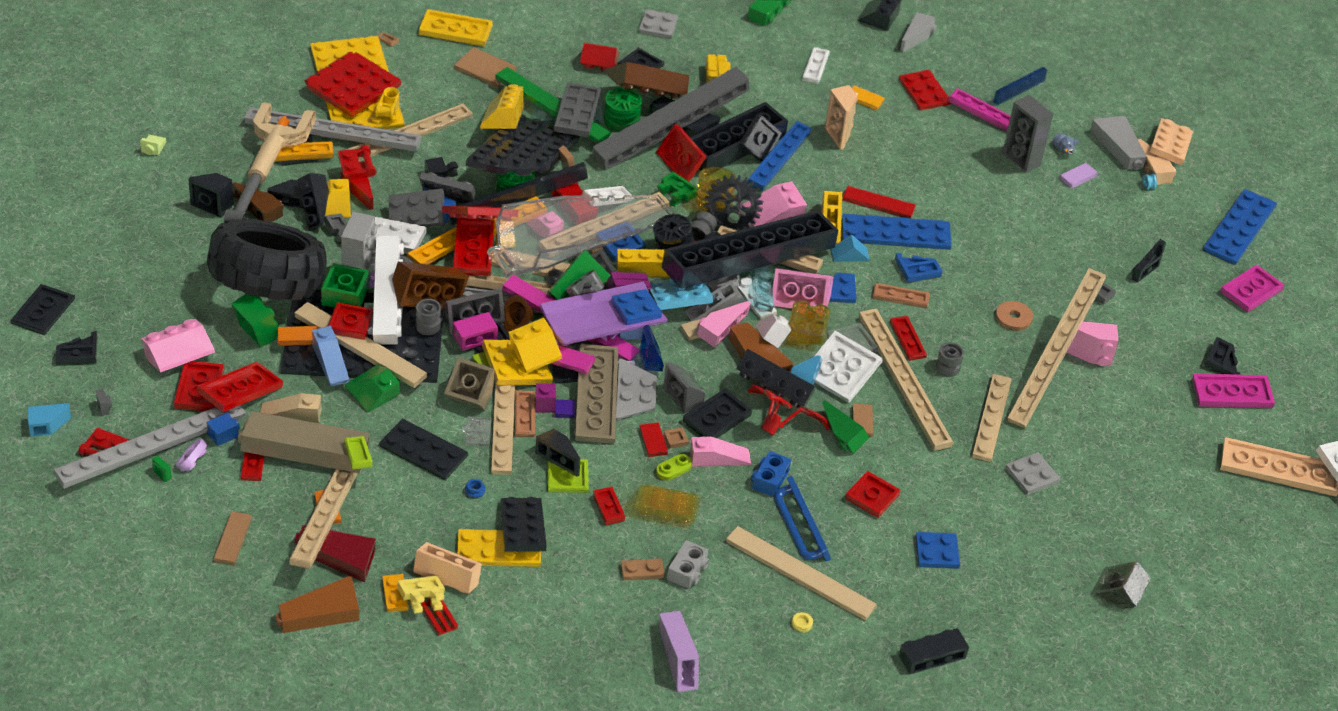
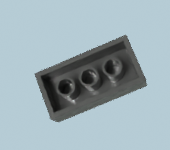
(1027, 133)

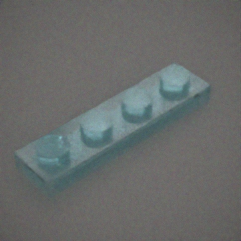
(762, 288)

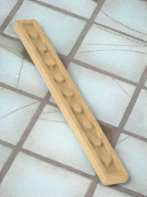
(1056, 348)
(906, 380)

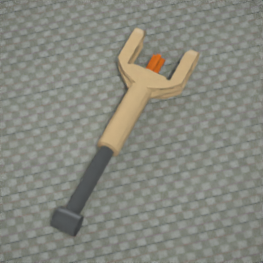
(274, 138)

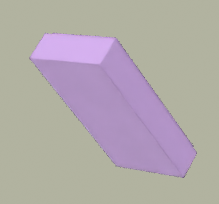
(1078, 175)

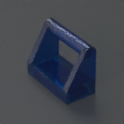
(650, 351)

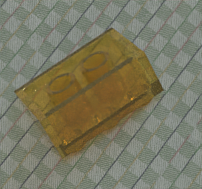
(668, 503)

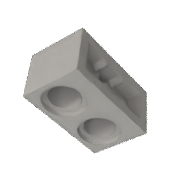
(687, 565)

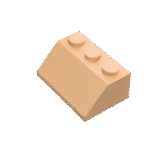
(841, 114)

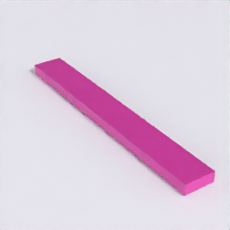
(535, 297)

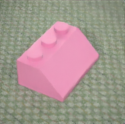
(801, 286)
(177, 345)

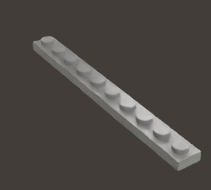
(348, 131)
(140, 447)

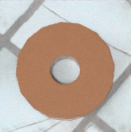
(1012, 307)

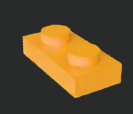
(393, 598)

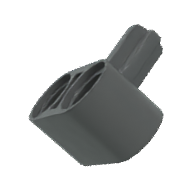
(586, 284)

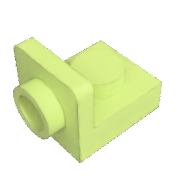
(152, 145)

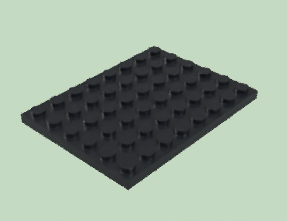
(412, 346)

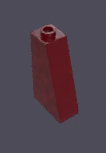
(345, 553)

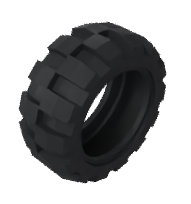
(266, 259)

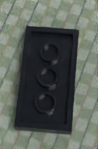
(423, 449)
(523, 524)

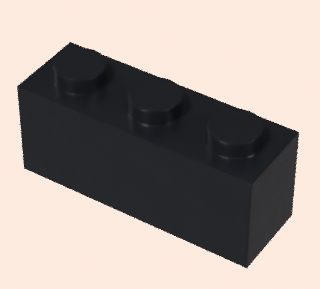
(933, 651)

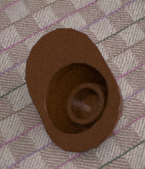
(516, 309)

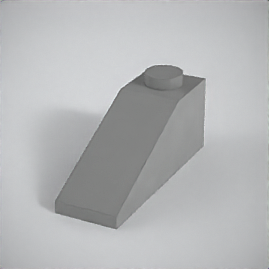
(918, 31)
(722, 298)

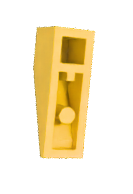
(832, 209)

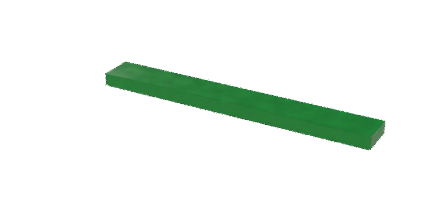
(544, 100)

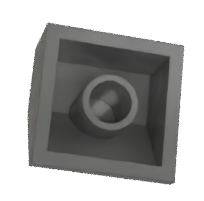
(682, 388)

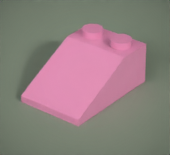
(780, 203)
(1095, 343)

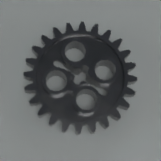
(744, 192)

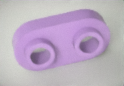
(194, 451)

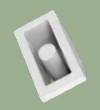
(774, 329)

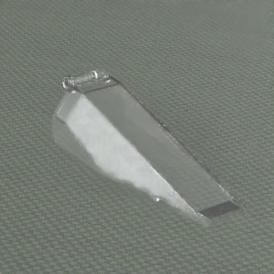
(558, 228)

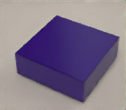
(565, 408)

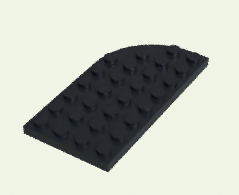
(523, 149)

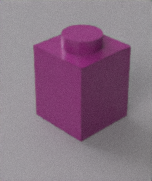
(545, 397)

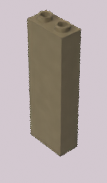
(297, 440)

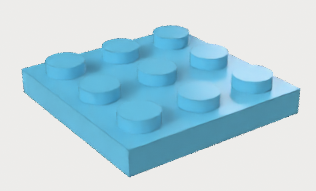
(670, 295)

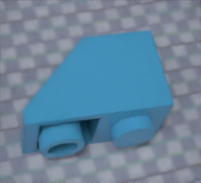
(47, 418)

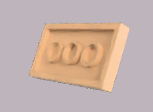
(1171, 141)

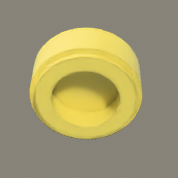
(802, 622)

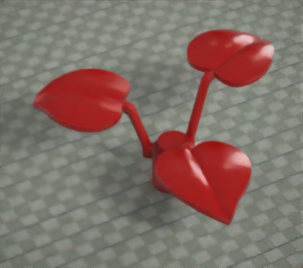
(772, 420)

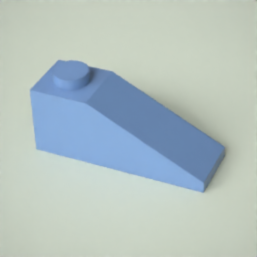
(329, 355)

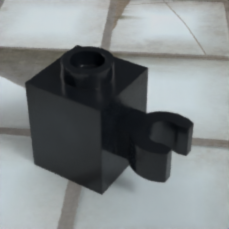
(438, 167)

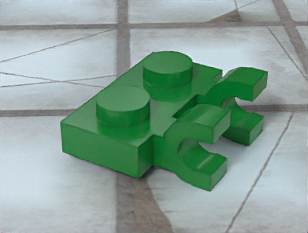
(679, 186)

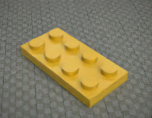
(455, 27)
(488, 549)

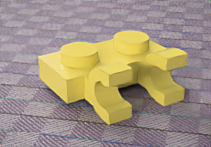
(422, 587)

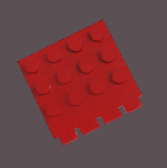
(351, 83)

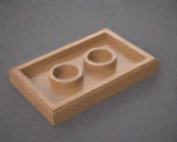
(482, 66)

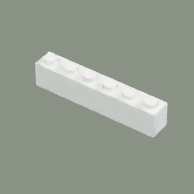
(385, 303)

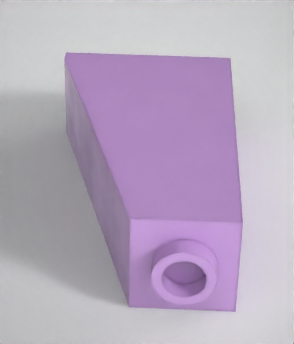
(680, 651)

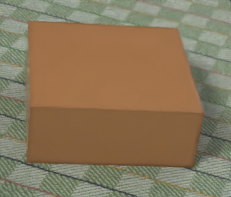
(676, 438)

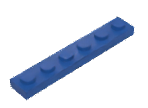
(779, 155)

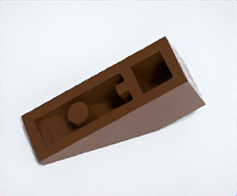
(262, 205)

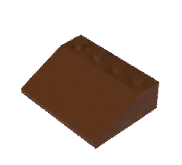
(649, 79)

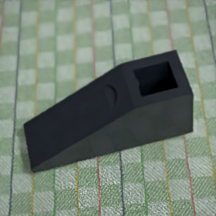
(314, 198)

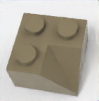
(471, 384)

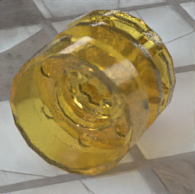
(706, 178)

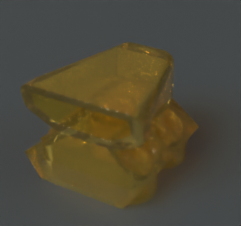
(808, 324)

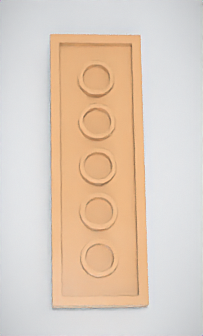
(1277, 466)

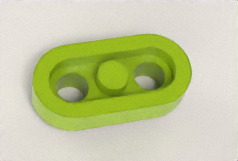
(675, 467)

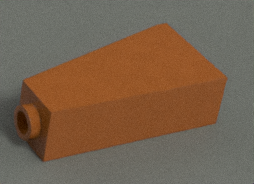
(746, 337)
(320, 608)

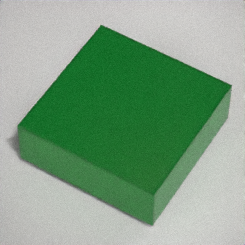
(161, 468)

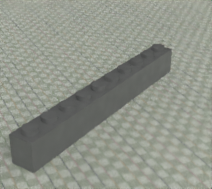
(680, 112)

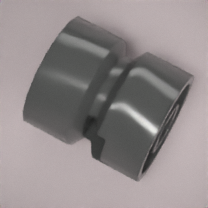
(703, 225)
(428, 316)
(949, 359)

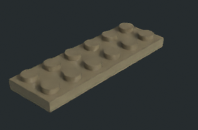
(597, 396)

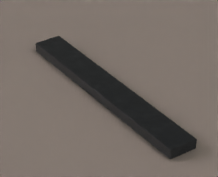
(531, 188)

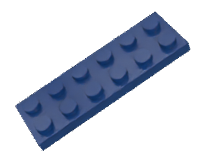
(1240, 226)
(897, 231)

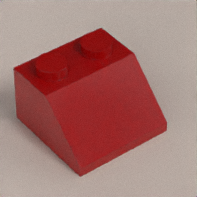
(599, 56)

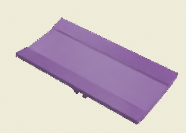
(591, 315)

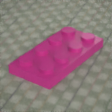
(1233, 390)

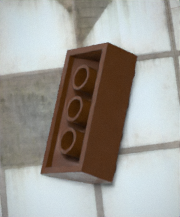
(423, 281)

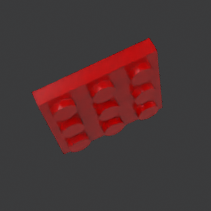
(472, 212)

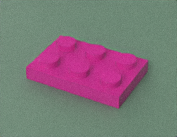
(1252, 288)

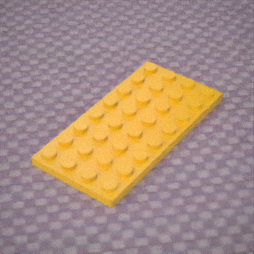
(369, 47)

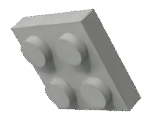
(658, 24)
(1032, 473)

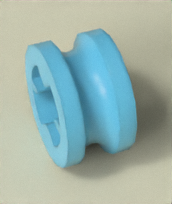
(1149, 181)

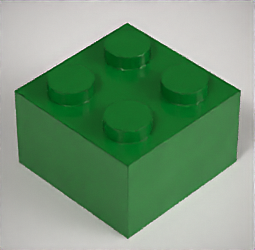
(345, 285)
(256, 319)

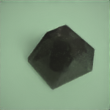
(1122, 585)

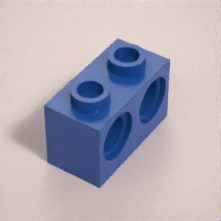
(771, 473)

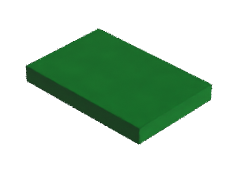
(580, 266)

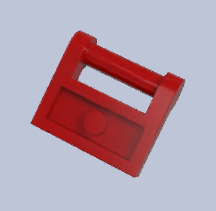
(350, 163)
(101, 440)

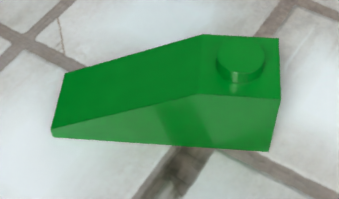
(847, 431)

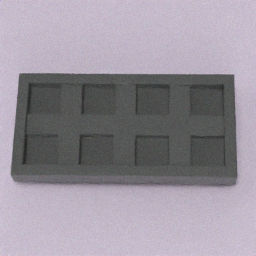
(577, 109)

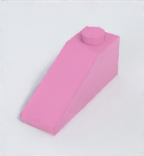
(718, 323)
(716, 452)

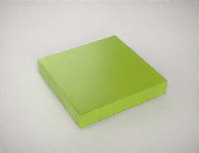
(563, 481)

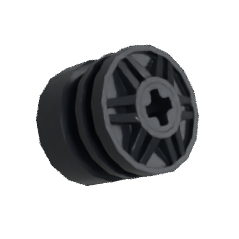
(672, 231)

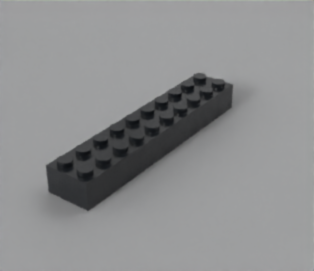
(749, 249)

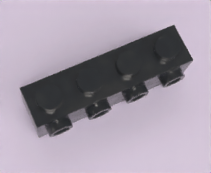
(775, 377)

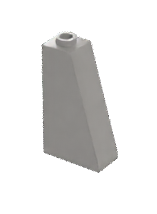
(1120, 140)

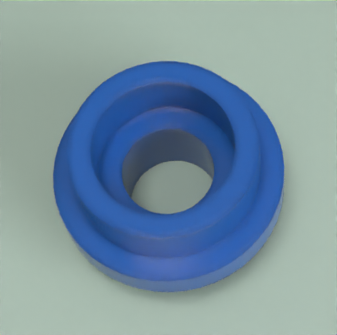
(475, 483)

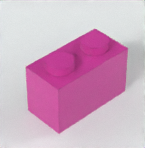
(473, 330)

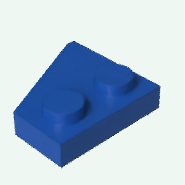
(918, 267)

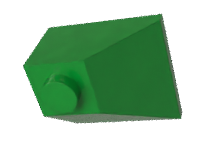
(374, 387)

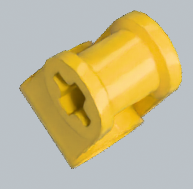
(388, 103)

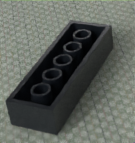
(722, 140)

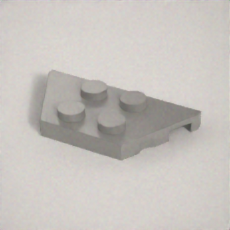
(634, 391)

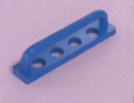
(792, 487)

